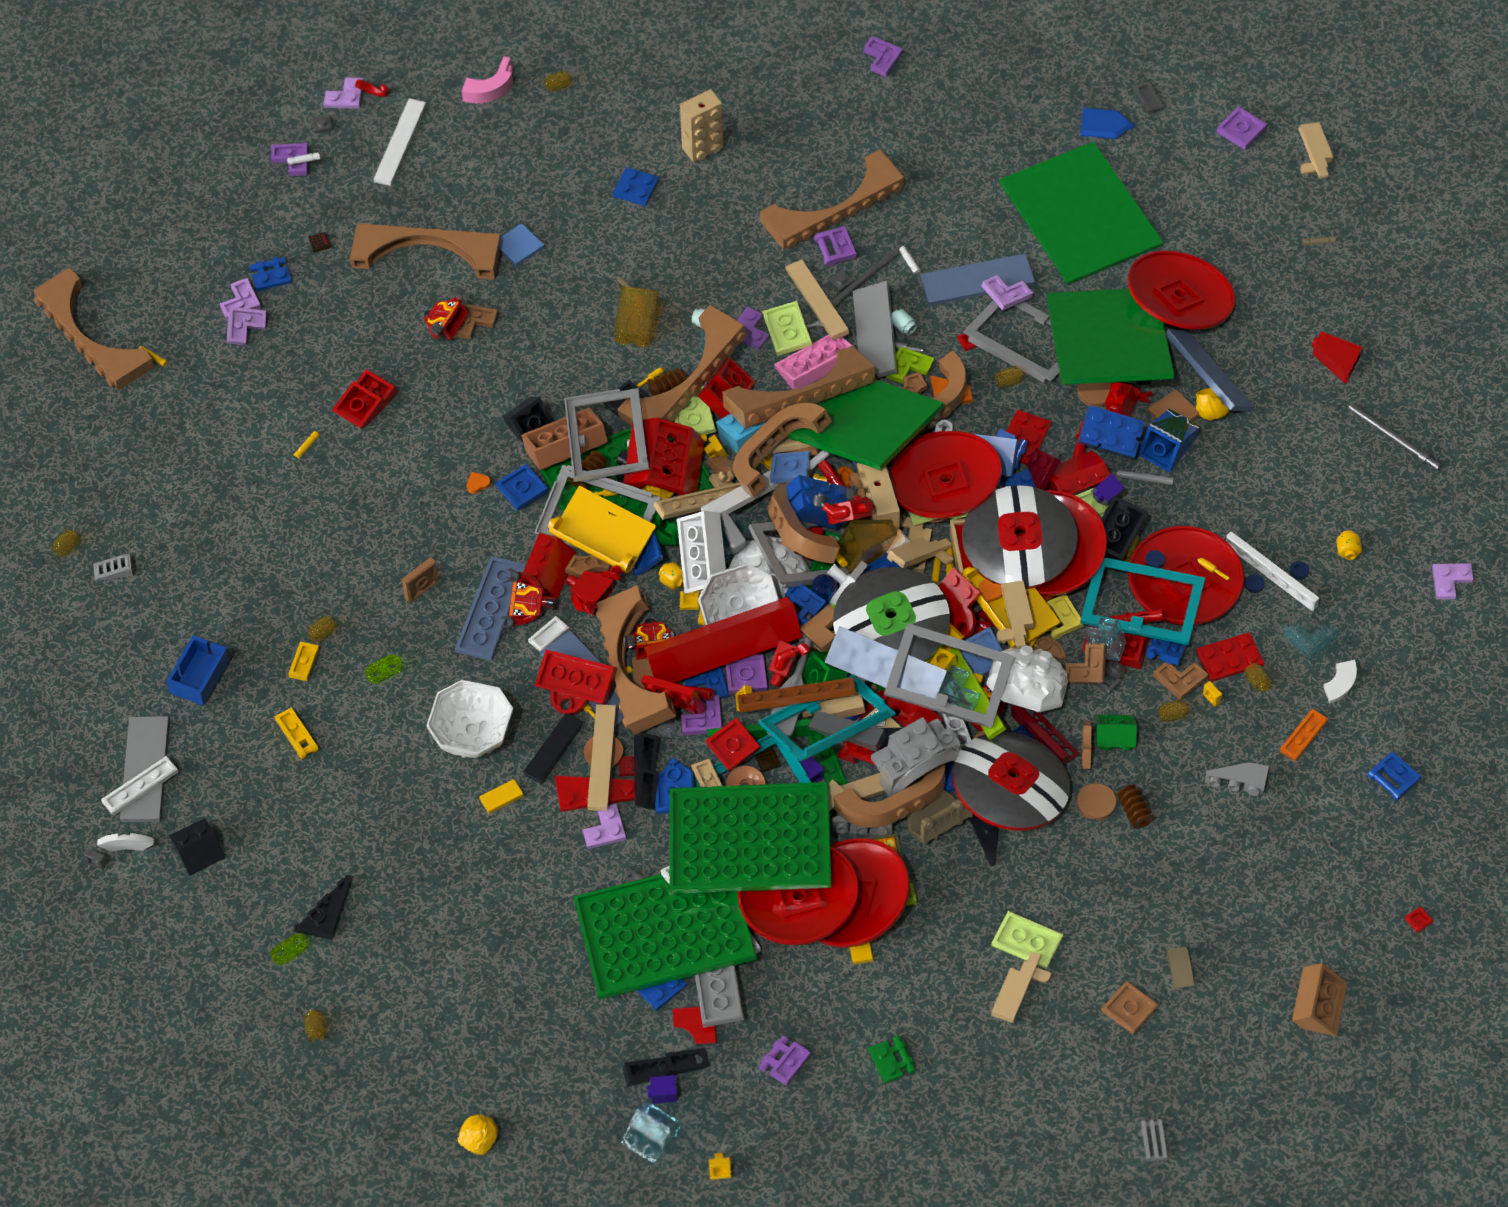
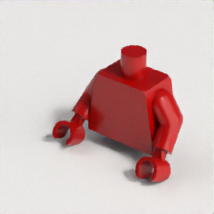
(1123, 398)
(592, 588)
(785, 661)

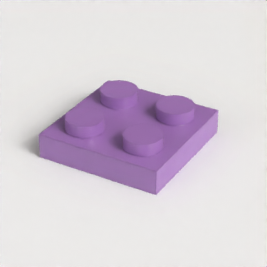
(1241, 127)
(748, 672)

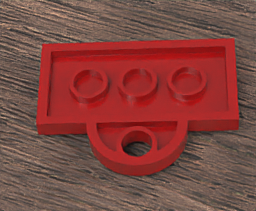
(960, 597)
(574, 680)

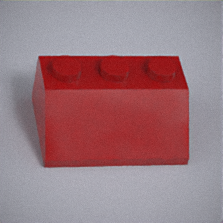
(1079, 474)
(549, 563)

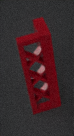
(1043, 736)

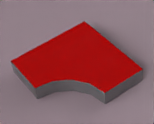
(690, 1021)

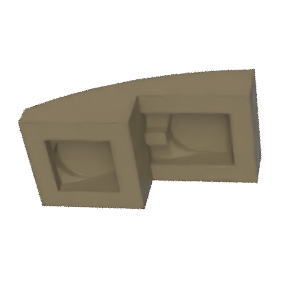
(1180, 967)

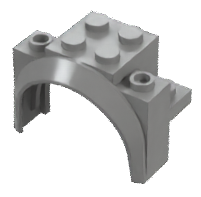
(913, 753)

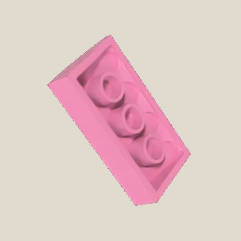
(811, 362)

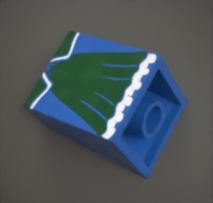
(1168, 439)

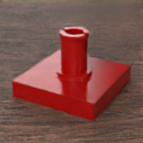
(732, 744)

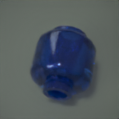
(824, 586)

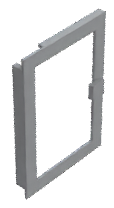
(1003, 352)
(577, 441)
(602, 482)
(787, 580)
(940, 702)

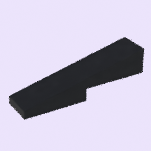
(553, 747)
(644, 770)
(671, 1064)

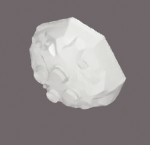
(789, 561)
(735, 592)
(1033, 680)
(469, 719)

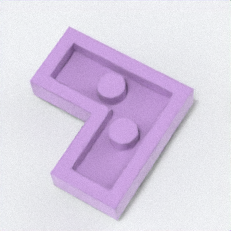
(348, 98)
(1006, 296)
(244, 297)
(239, 320)
(1446, 575)
(608, 832)

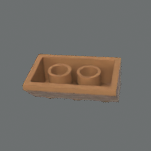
(1319, 1000)

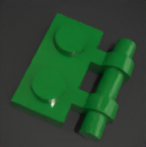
(886, 1063)

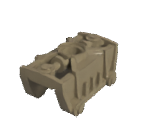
(937, 817)

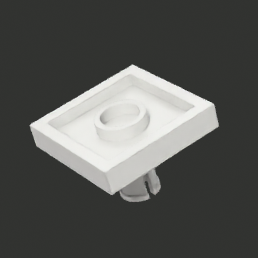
(844, 579)

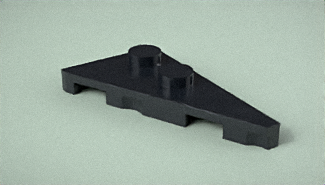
(986, 836)
(324, 917)

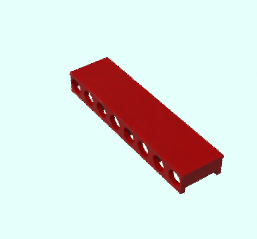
(724, 641)

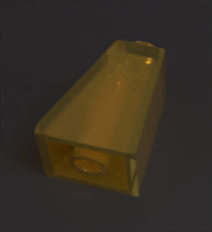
(636, 316)
(866, 541)

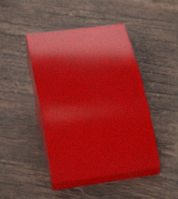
(724, 378)
(365, 399)
(1134, 650)

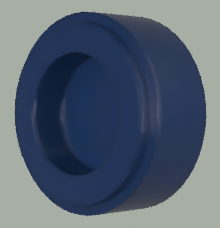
(1155, 559)
(1299, 570)
(1254, 583)

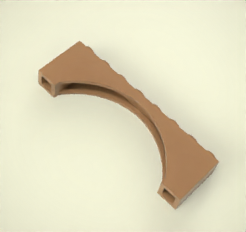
(793, 226)
(375, 241)
(721, 339)
(117, 365)
(754, 407)
(618, 617)

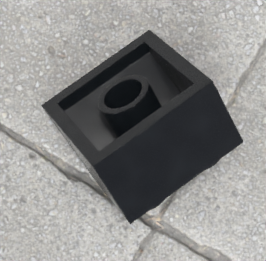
(527, 417)
(197, 846)

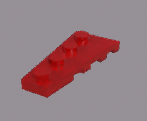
(574, 791)

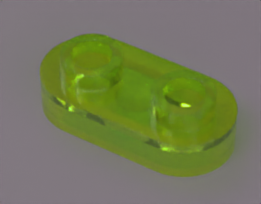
(383, 669)
(289, 948)

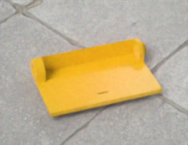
(610, 537)
(1042, 615)

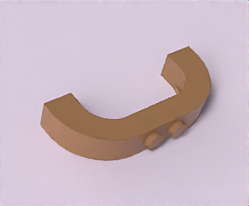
(955, 391)
(769, 436)
(795, 534)
(894, 807)

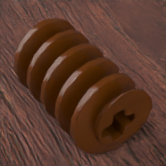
(666, 382)
(592, 462)
(1135, 806)

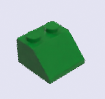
(818, 671)
(1115, 731)

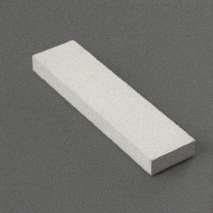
(139, 785)

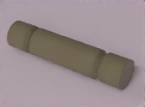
(1319, 240)

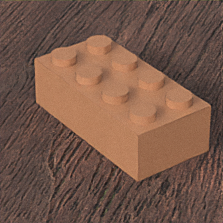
(551, 442)

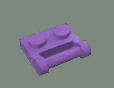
(841, 244)

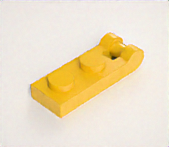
(296, 732)

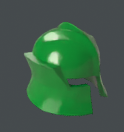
(666, 530)

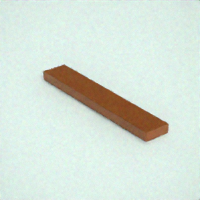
(796, 694)

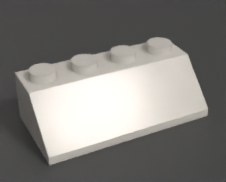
(700, 549)

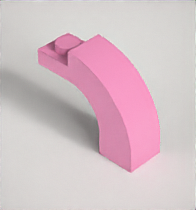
(490, 89)

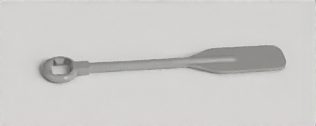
(788, 725)

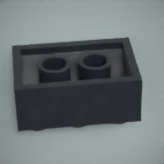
(1121, 526)

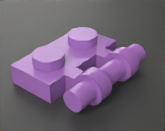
(789, 1063)

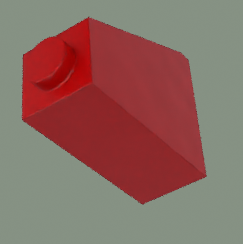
(1336, 354)

